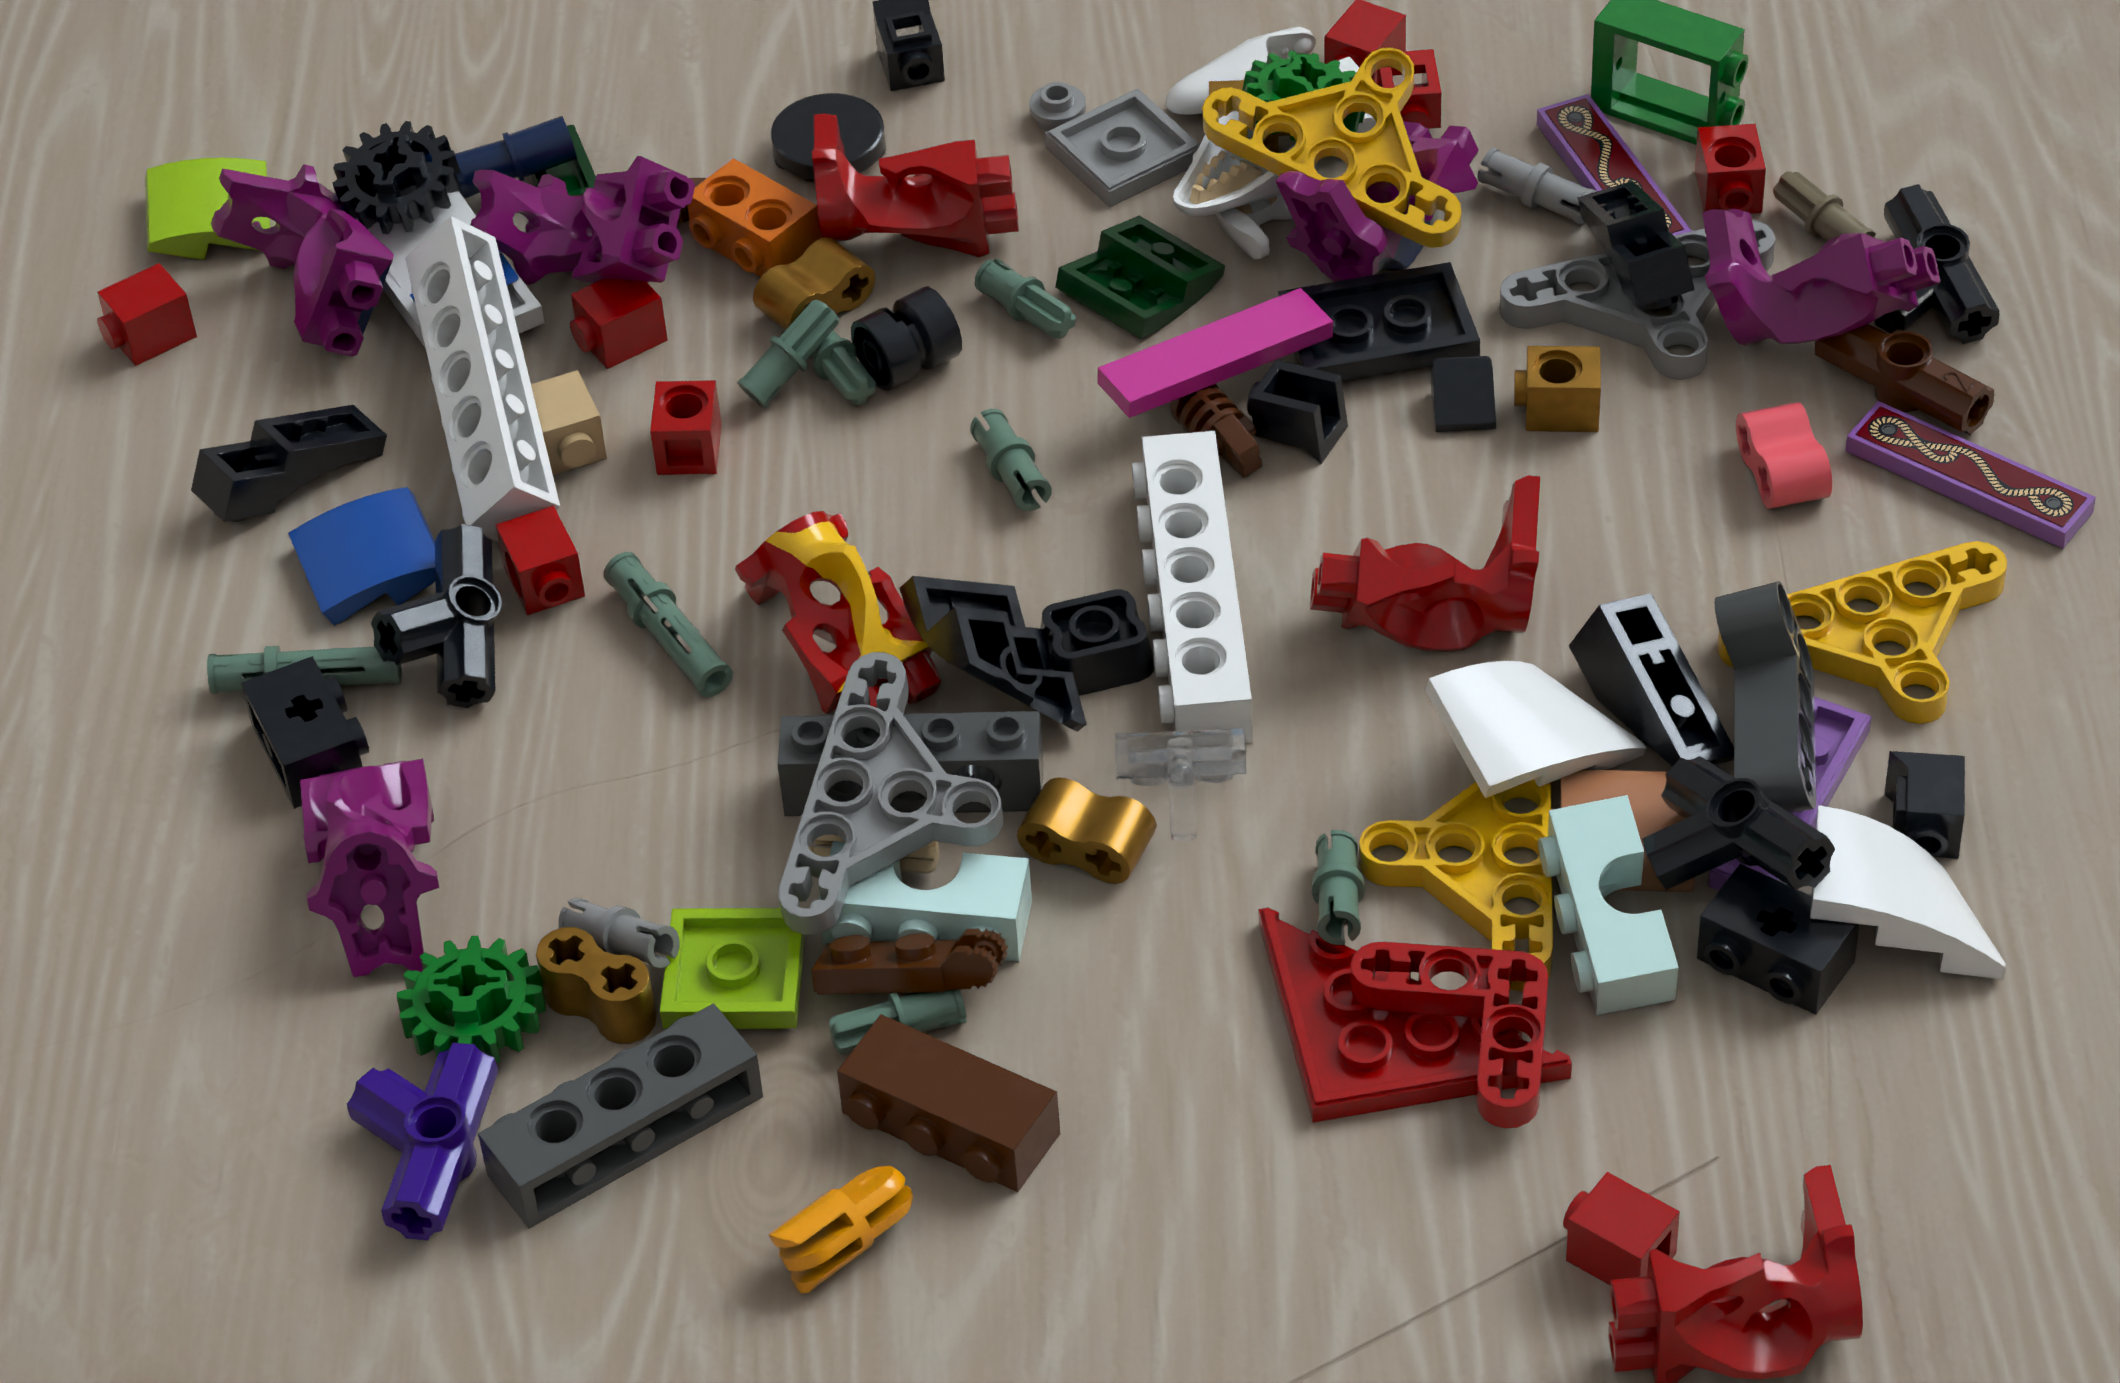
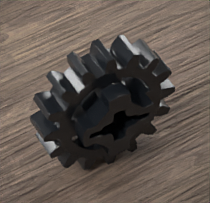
(400, 173)

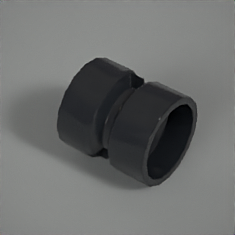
(912, 335)

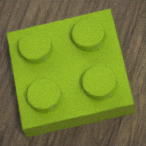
(739, 962)

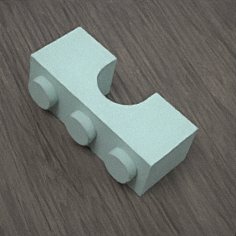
(983, 895)
(1620, 955)

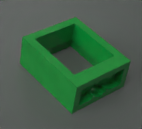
(1654, 103)

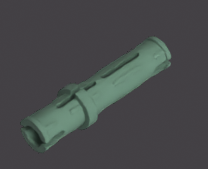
(634, 582)
(348, 666)

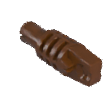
(1213, 411)

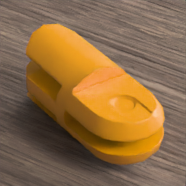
(841, 1225)

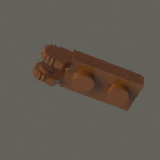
(908, 964)

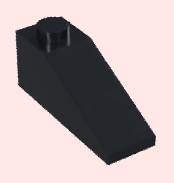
(1648, 681)

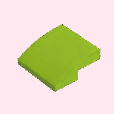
(184, 200)

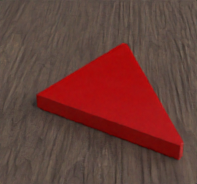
(1365, 1057)

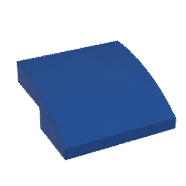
(366, 551)

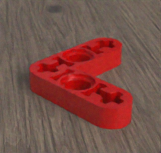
(1483, 996)

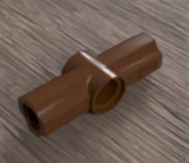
(1909, 376)

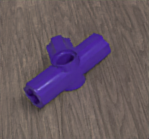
(430, 1130)

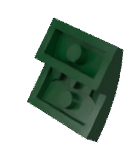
(1140, 276)

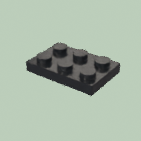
(1391, 322)

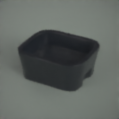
(1098, 640)

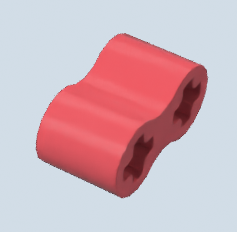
(1784, 455)

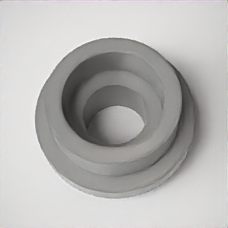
(1056, 105)

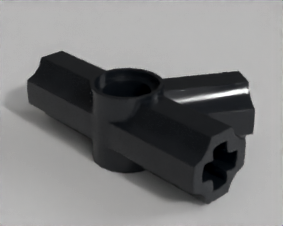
(1961, 295)
(452, 622)
(1729, 822)

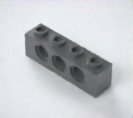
(977, 745)
(620, 1115)

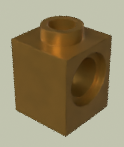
(1560, 388)

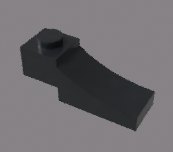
(1638, 244)
(281, 457)

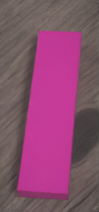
(1214, 352)

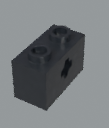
(303, 724)
(1768, 940)

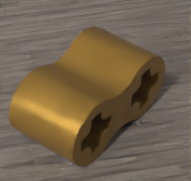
(823, 274)
(1086, 830)
(596, 985)

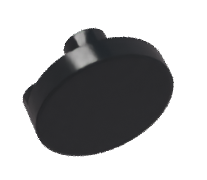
(859, 128)

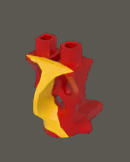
(815, 551)

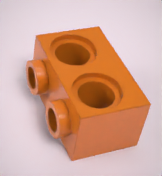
(752, 218)

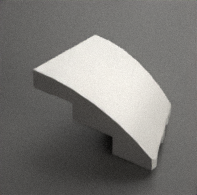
(1524, 726)
(1901, 890)

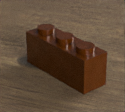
(949, 1103)

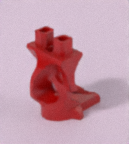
(947, 203)
(1429, 596)
(1719, 1316)

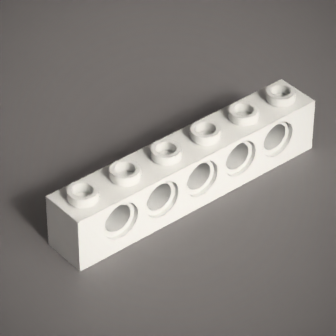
(480, 377)
(1194, 583)

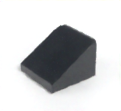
(1463, 393)

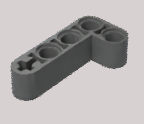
(1771, 694)

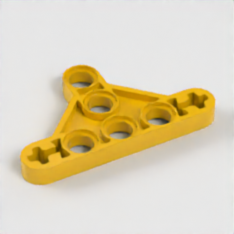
(1319, 132)
(1846, 638)
(1485, 880)

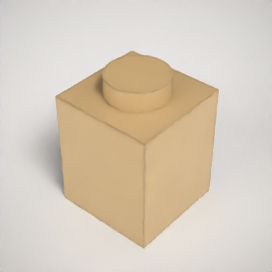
(569, 422)

